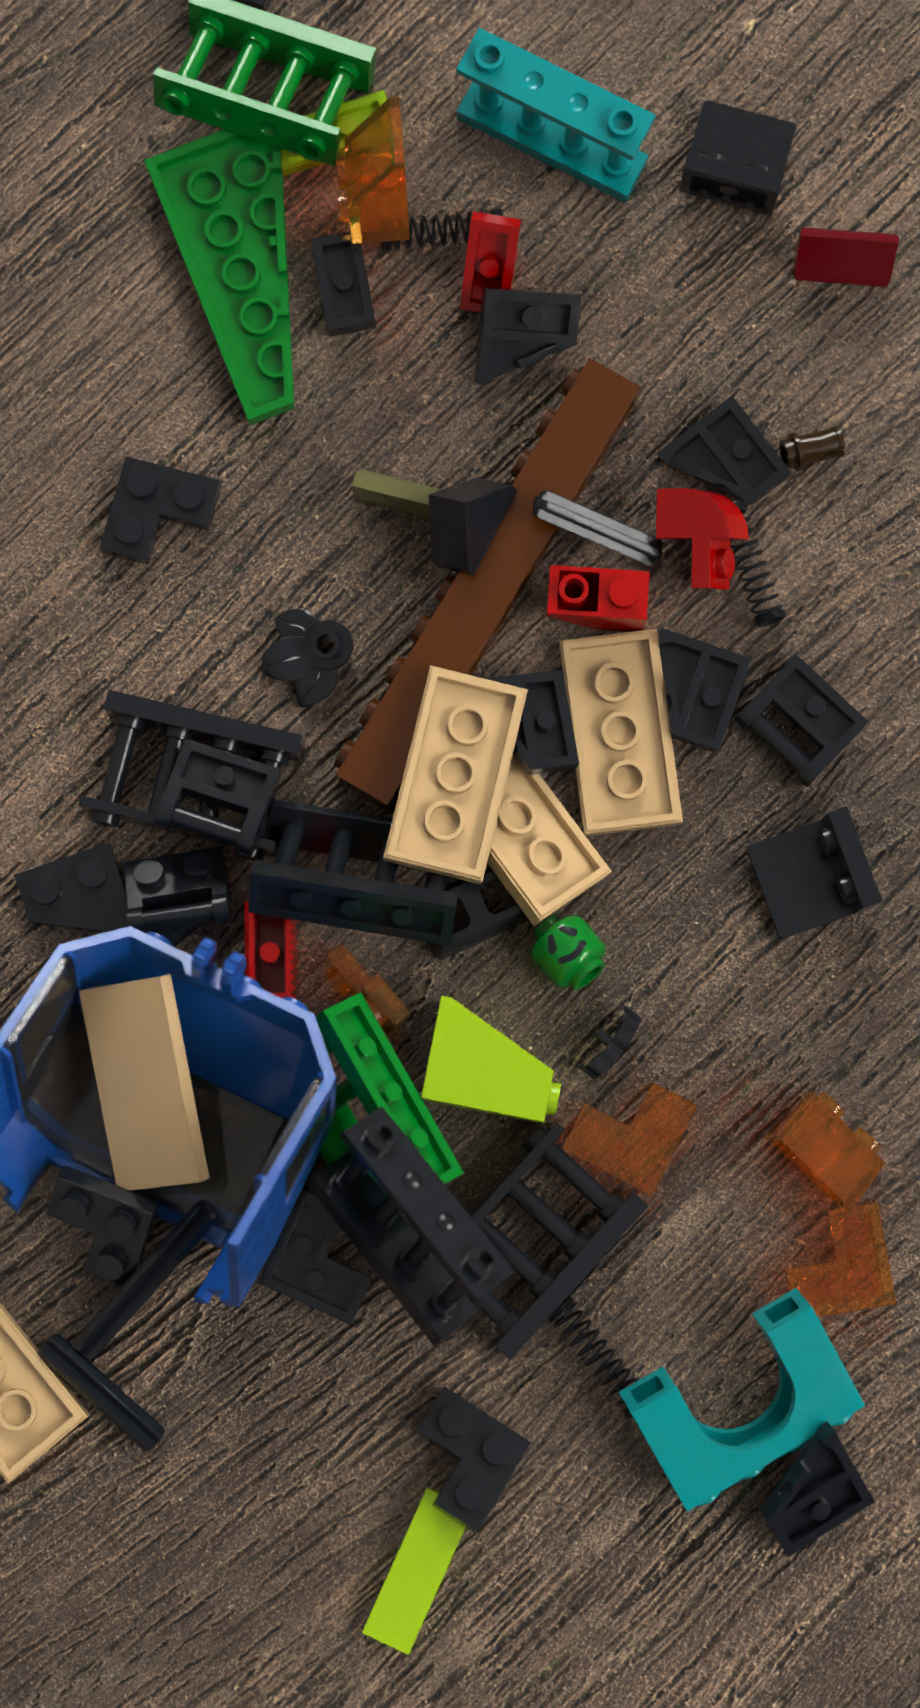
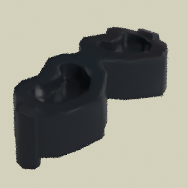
(614, 1046)

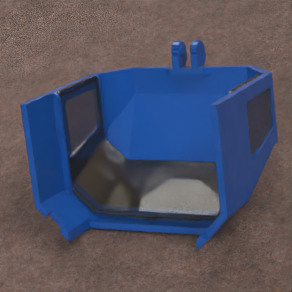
(254, 1075)

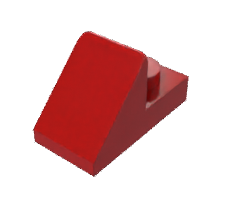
(489, 257)

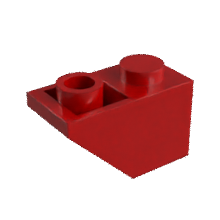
(599, 597)

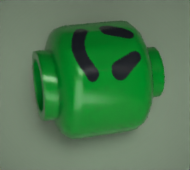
(568, 951)

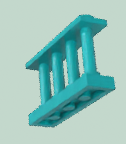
(553, 115)

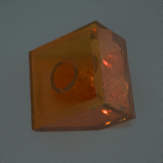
(375, 178)
(827, 1149)

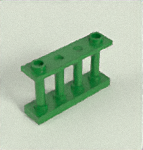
(279, 41)
(378, 1081)

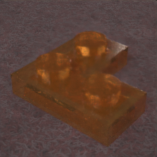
(349, 977)
(637, 1151)
(860, 1268)

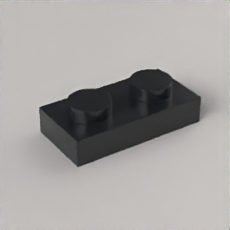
(343, 284)

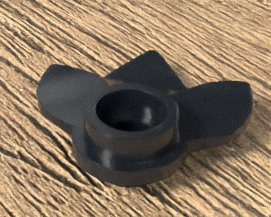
(300, 655)

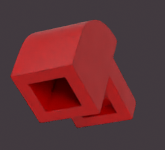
(710, 524)

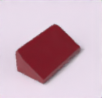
(845, 257)

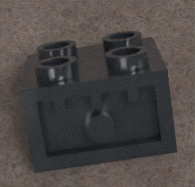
(737, 157)
(814, 874)

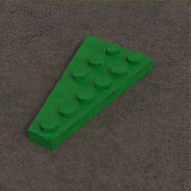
(231, 231)

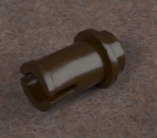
(811, 447)

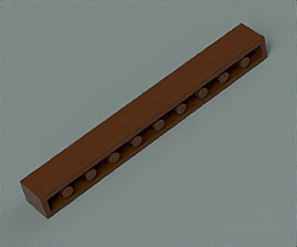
(477, 605)

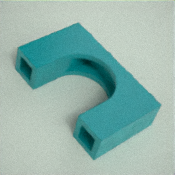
(709, 1459)

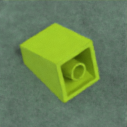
(485, 1070)

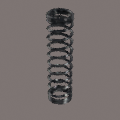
(387, 245)
(767, 616)
(568, 1304)

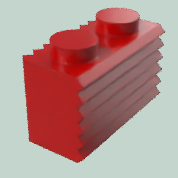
(271, 952)

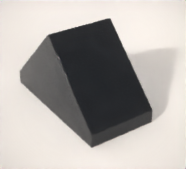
(466, 521)

